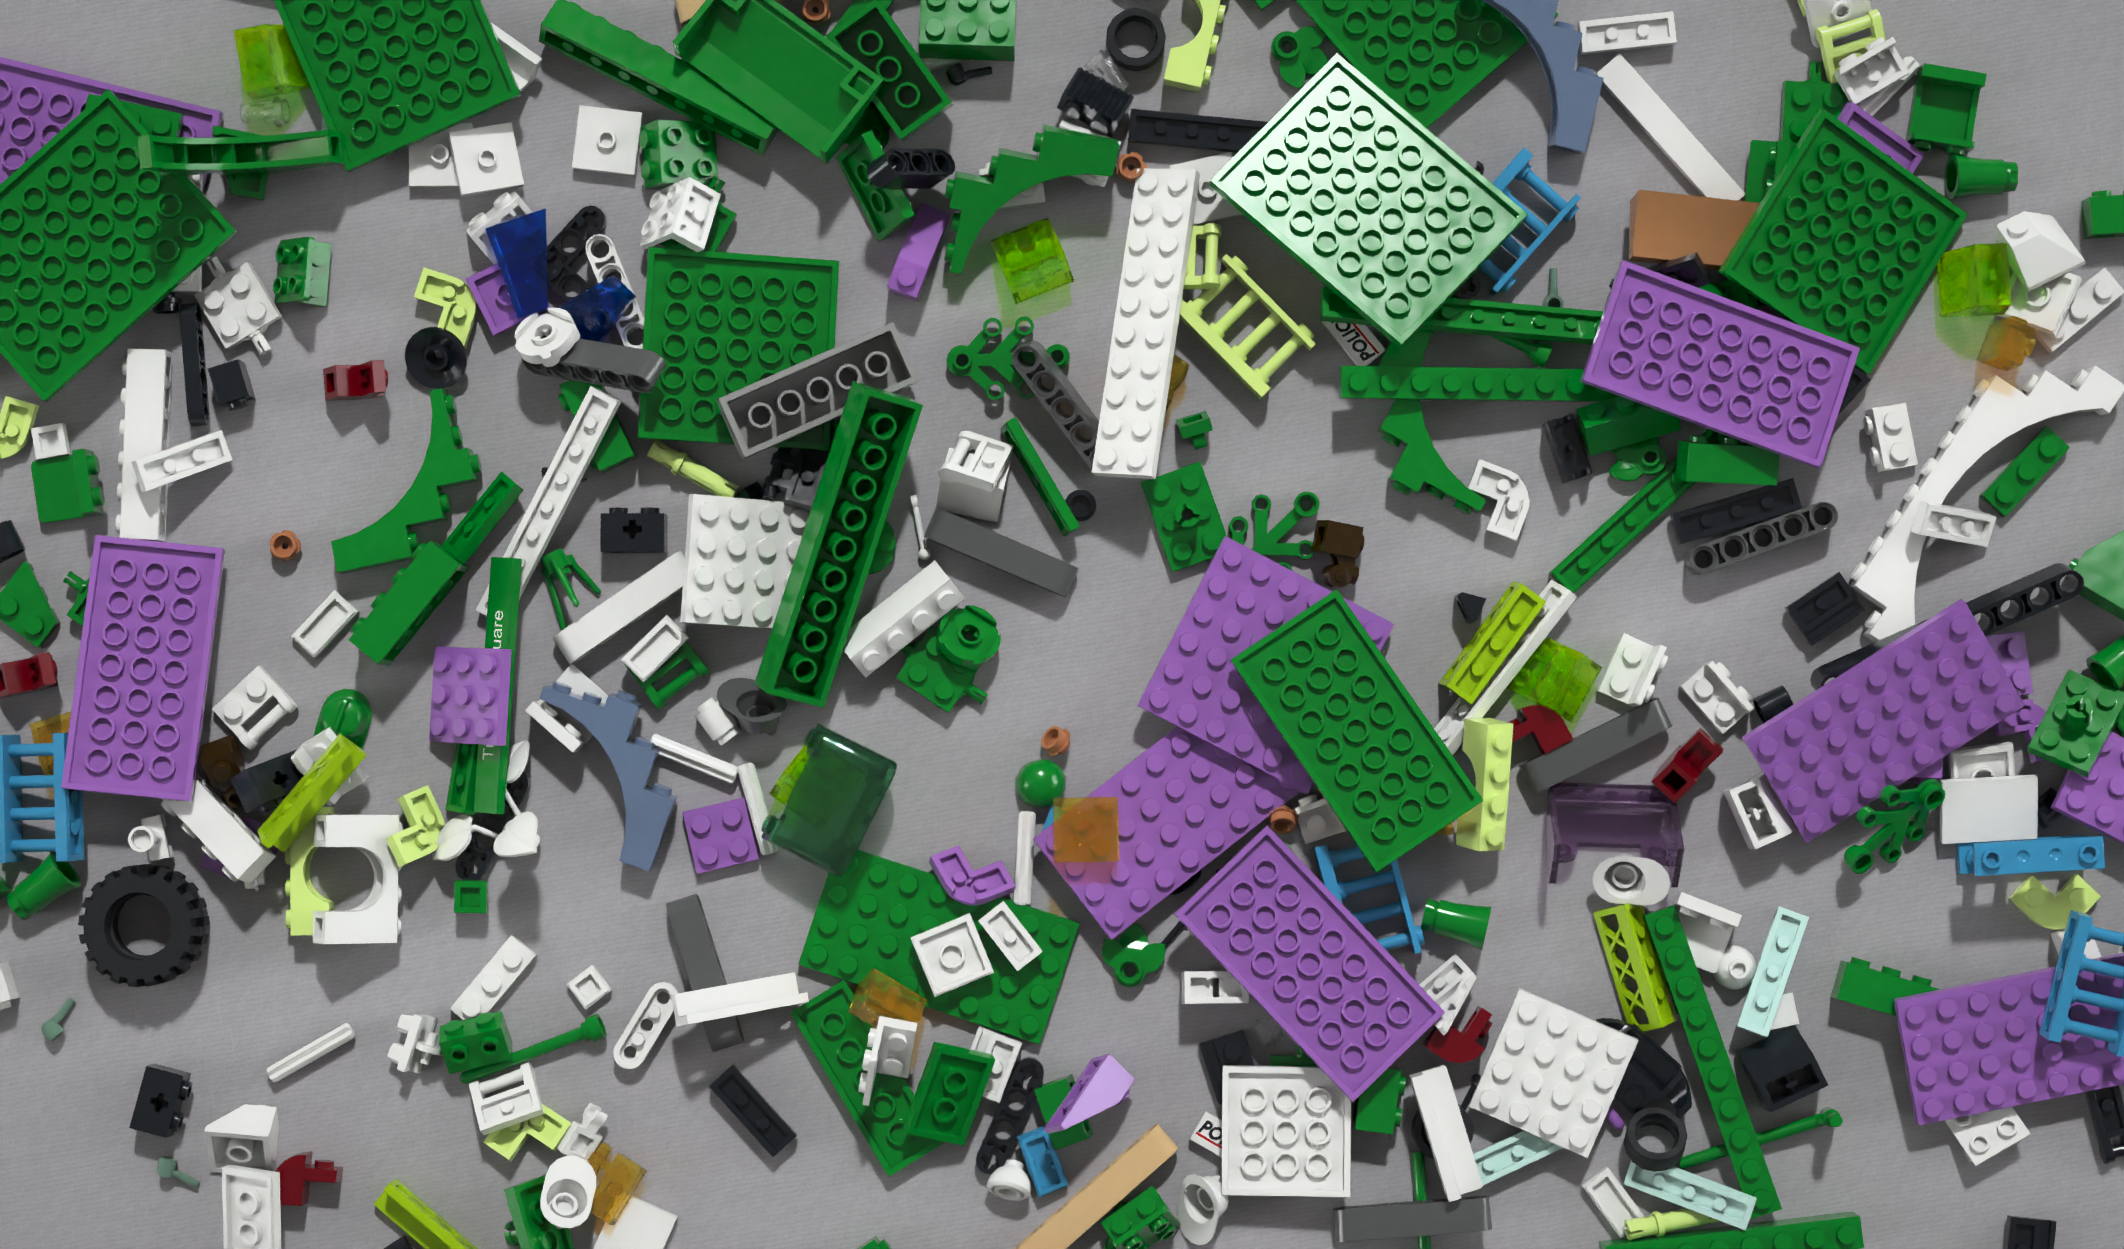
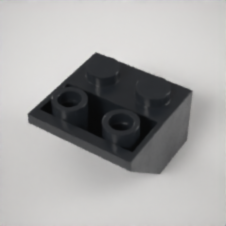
(1781, 1068)

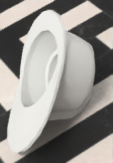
(1631, 880)
(568, 1192)
(1200, 1207)

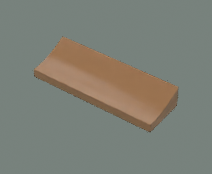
(1679, 224)

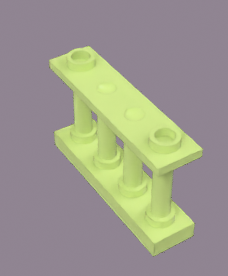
(1235, 357)

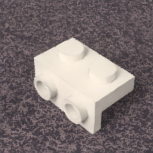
(1872, 71)

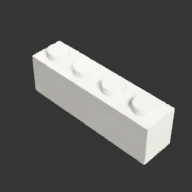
(901, 618)
(222, 832)

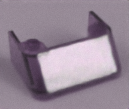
(1614, 819)

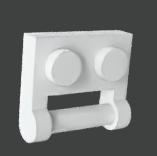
(985, 466)
(247, 700)
(509, 1106)

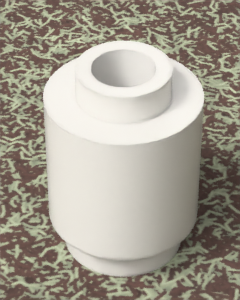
(717, 721)

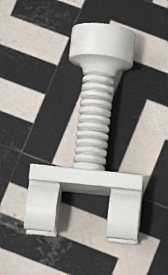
(151, 838)

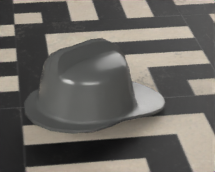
(753, 707)

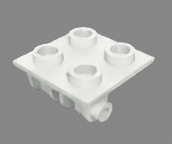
(1987, 1133)

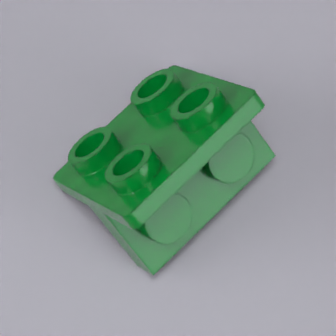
(1764, 165)
(302, 271)
(1141, 1222)

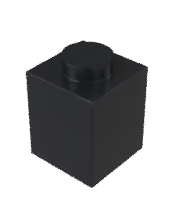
(231, 384)

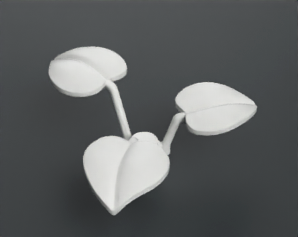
(518, 835)

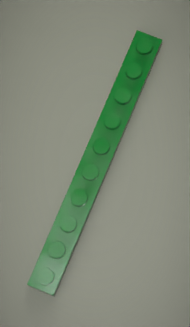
(1488, 319)
(1467, 384)
(1712, 1059)

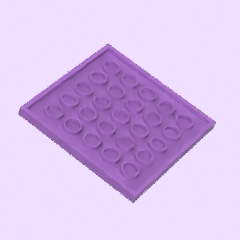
(1231, 610)

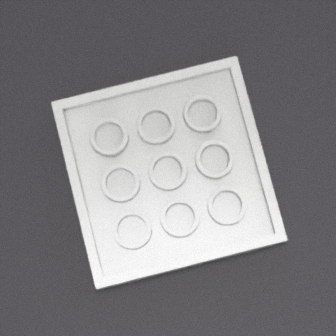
(738, 559)
(1553, 1072)
(1284, 1132)

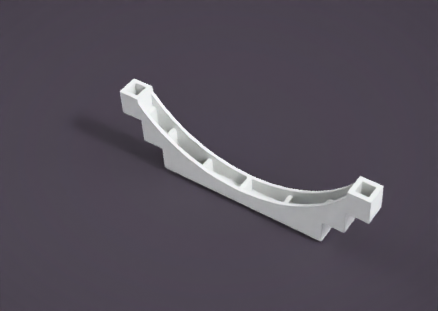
(1996, 413)

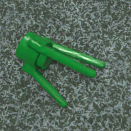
(558, 566)

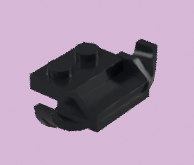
(1650, 1073)

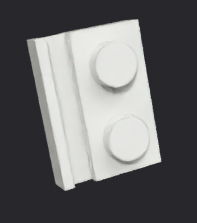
(1004, 1051)

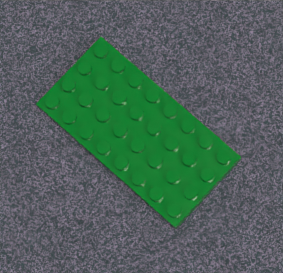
(1356, 731)
(880, 904)

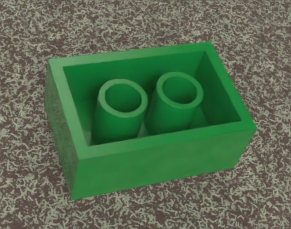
(968, 29)

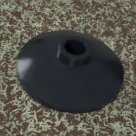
(424, 364)

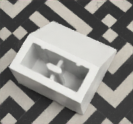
(1758, 812)

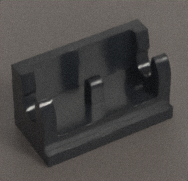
(1567, 448)

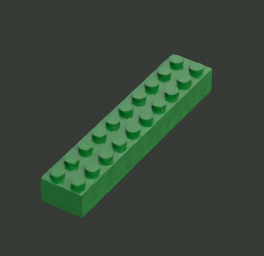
(838, 544)

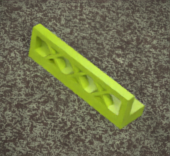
(1492, 642)
(311, 793)
(1641, 965)
(419, 1219)

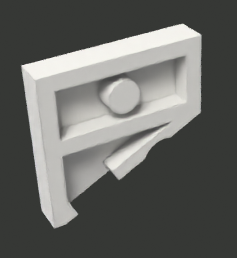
(1449, 989)

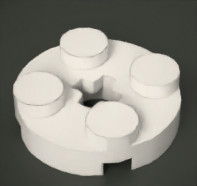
(560, 338)

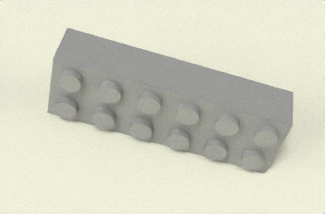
(814, 390)

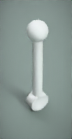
(924, 553)

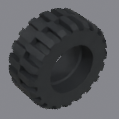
(102, 932)

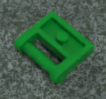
(660, 697)

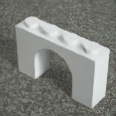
(377, 916)

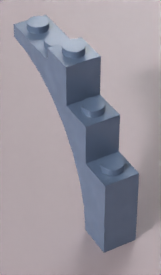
(1571, 92)
(612, 725)

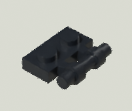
(804, 480)

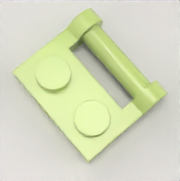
(1832, 55)
(1209, 279)

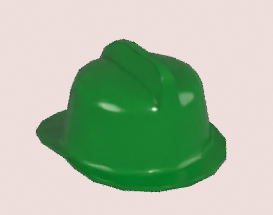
(346, 713)

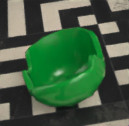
(1040, 783)

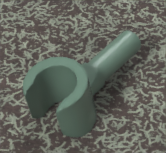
(1553, 290)
(51, 1028)
(166, 1168)

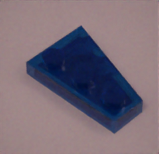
(522, 261)
(599, 308)

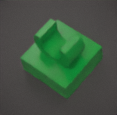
(1195, 427)
(471, 896)

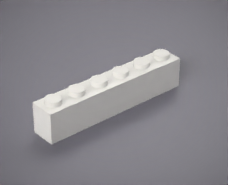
(144, 433)

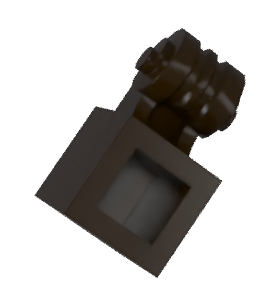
(1343, 545)
(221, 763)

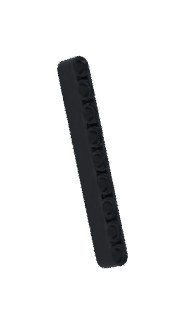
(1990, 608)

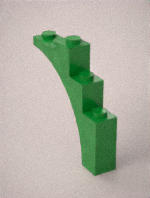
(239, 154)
(1058, 155)
(1406, 426)
(444, 466)

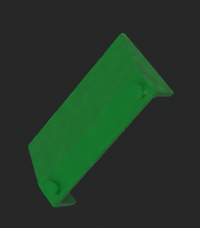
(780, 70)

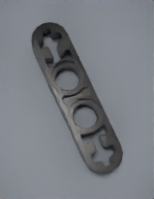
(194, 364)
(489, 822)
(1007, 1114)

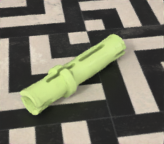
(681, 464)
(1659, 1223)

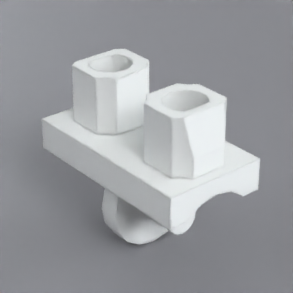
(418, 1044)

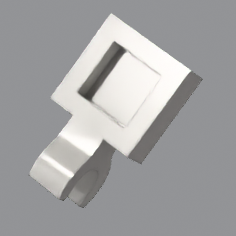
(583, 1137)

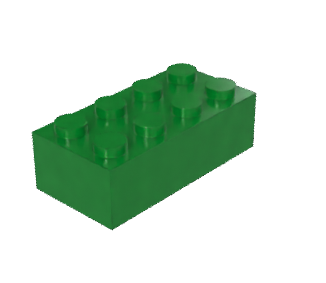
(909, 92)
(408, 603)

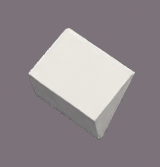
(970, 501)

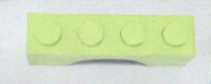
(1187, 63)
(1489, 749)
(299, 887)

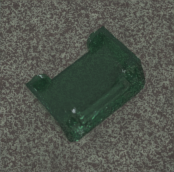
(831, 801)

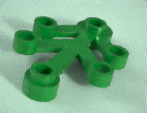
(999, 359)
(1265, 542)
(1924, 798)

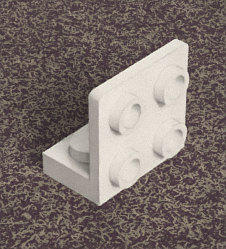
(681, 213)
(1632, 671)
(560, 723)
(1705, 928)
(890, 1053)

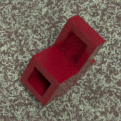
(355, 381)
(28, 675)
(1544, 726)
(1686, 764)
(1458, 1045)
(299, 1171)

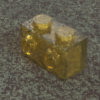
(2007, 343)
(885, 997)

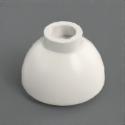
(1735, 968)
(1010, 1181)

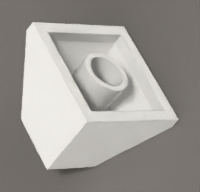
(2037, 248)
(244, 1138)

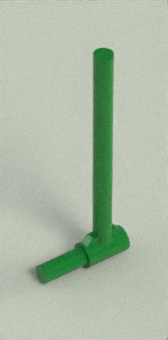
(1826, 1116)

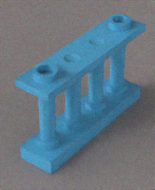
(1520, 170)
(67, 810)
(2031, 855)
(1328, 860)
(2065, 991)

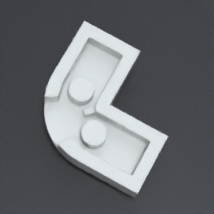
(1510, 498)

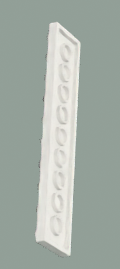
(1146, 323)

